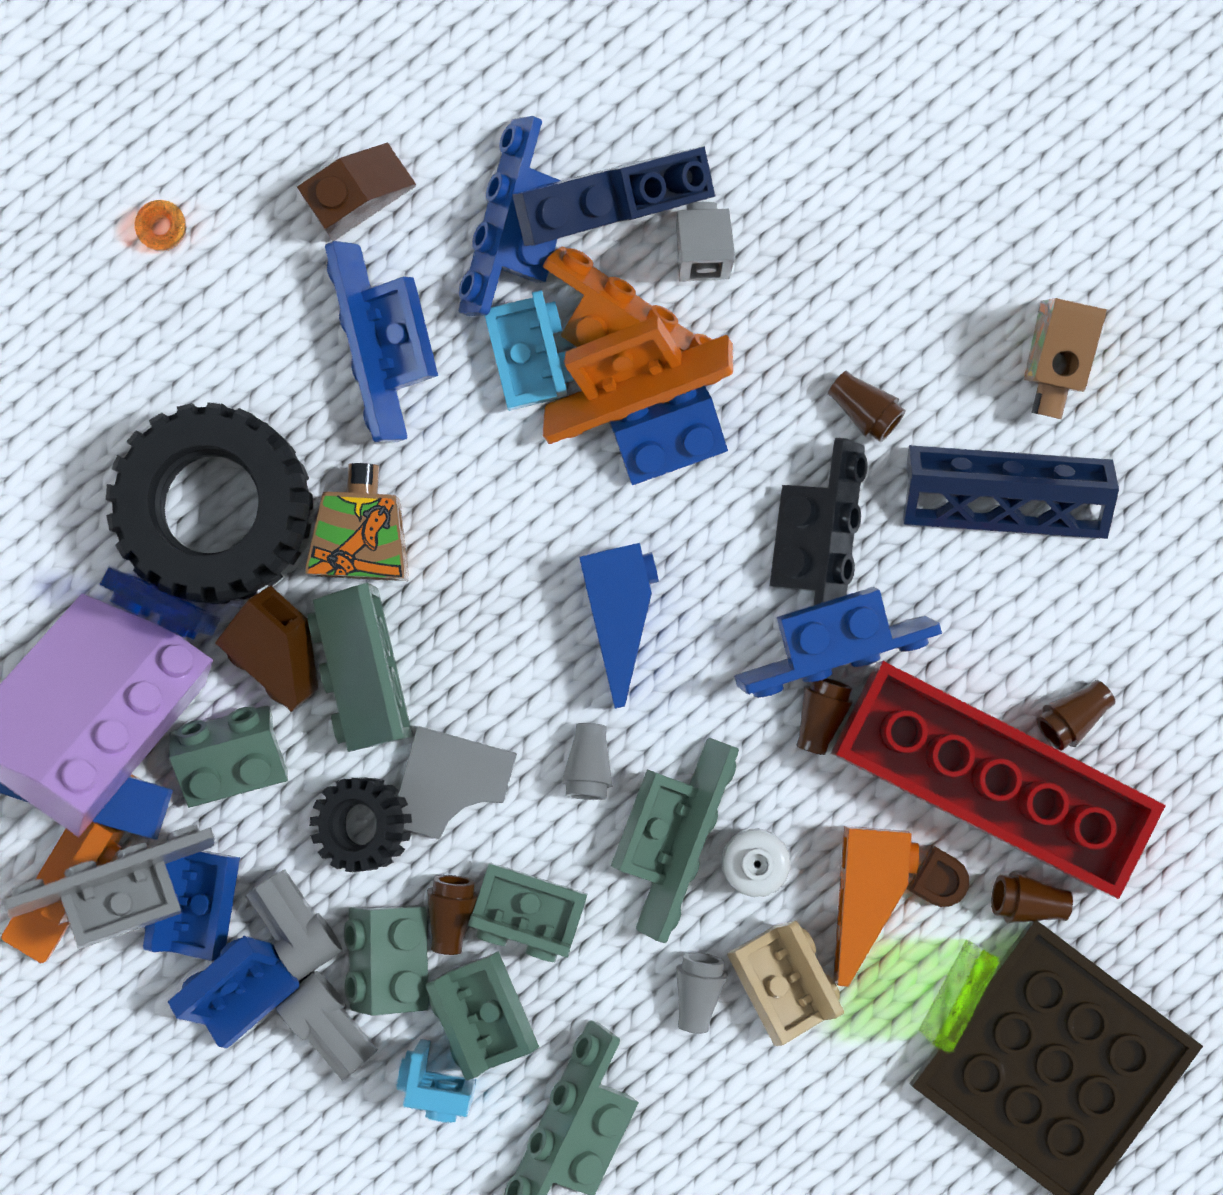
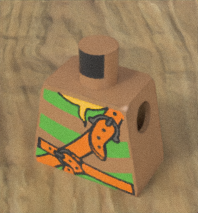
(1074, 333)
(359, 531)

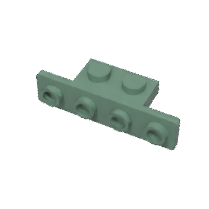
(669, 833)
(579, 1124)

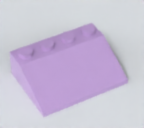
(92, 707)

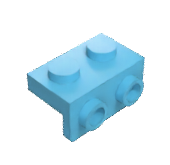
(527, 351)
(437, 1093)

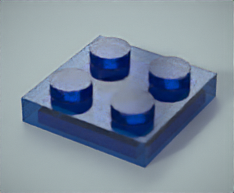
(143, 597)

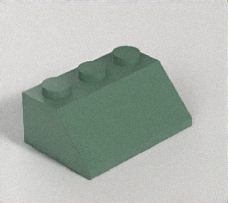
(360, 668)

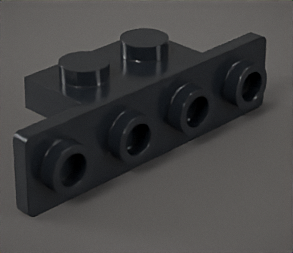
(819, 528)

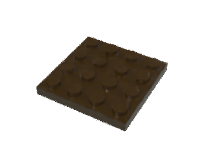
(1057, 1065)

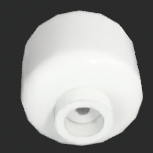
(749, 847)

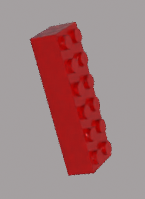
(998, 779)

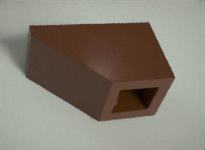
(274, 647)

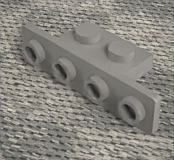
(116, 895)

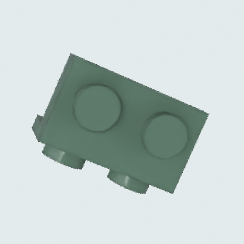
(227, 755)
(527, 912)
(387, 959)
(481, 1015)

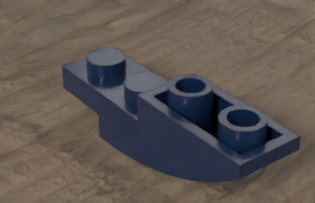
(613, 195)

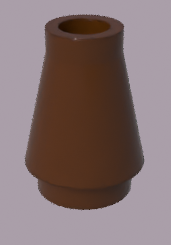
(867, 406)
(822, 713)
(1074, 715)
(1027, 899)
(450, 909)

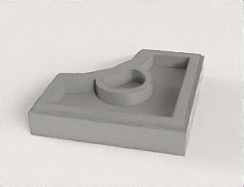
(448, 775)

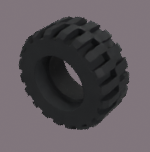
(142, 491)

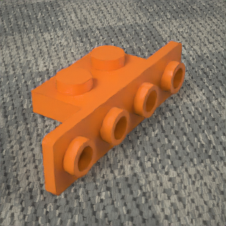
(608, 303)
(630, 374)
(42, 929)

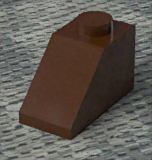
(355, 188)

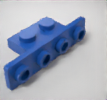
(499, 237)
(384, 338)
(832, 635)

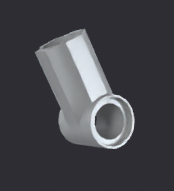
(301, 936)
(318, 1014)

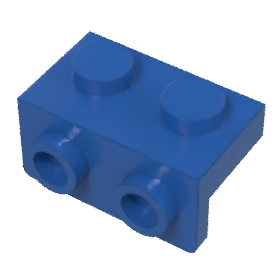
(669, 435)
(206, 896)
(235, 990)

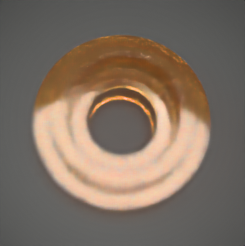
(150, 214)

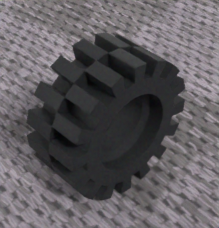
(332, 824)

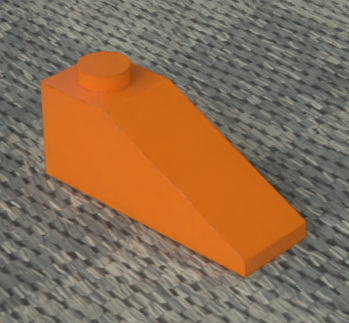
(871, 884)

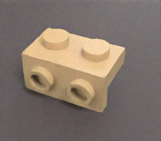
(786, 981)

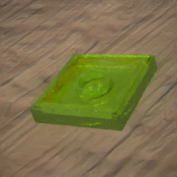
(959, 996)

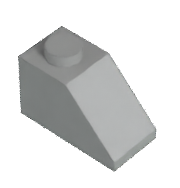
(704, 242)

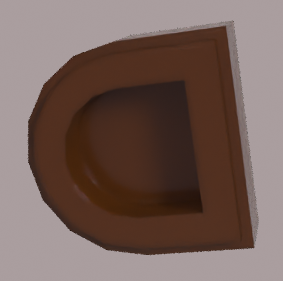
(940, 879)

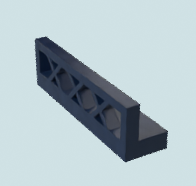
(1012, 482)

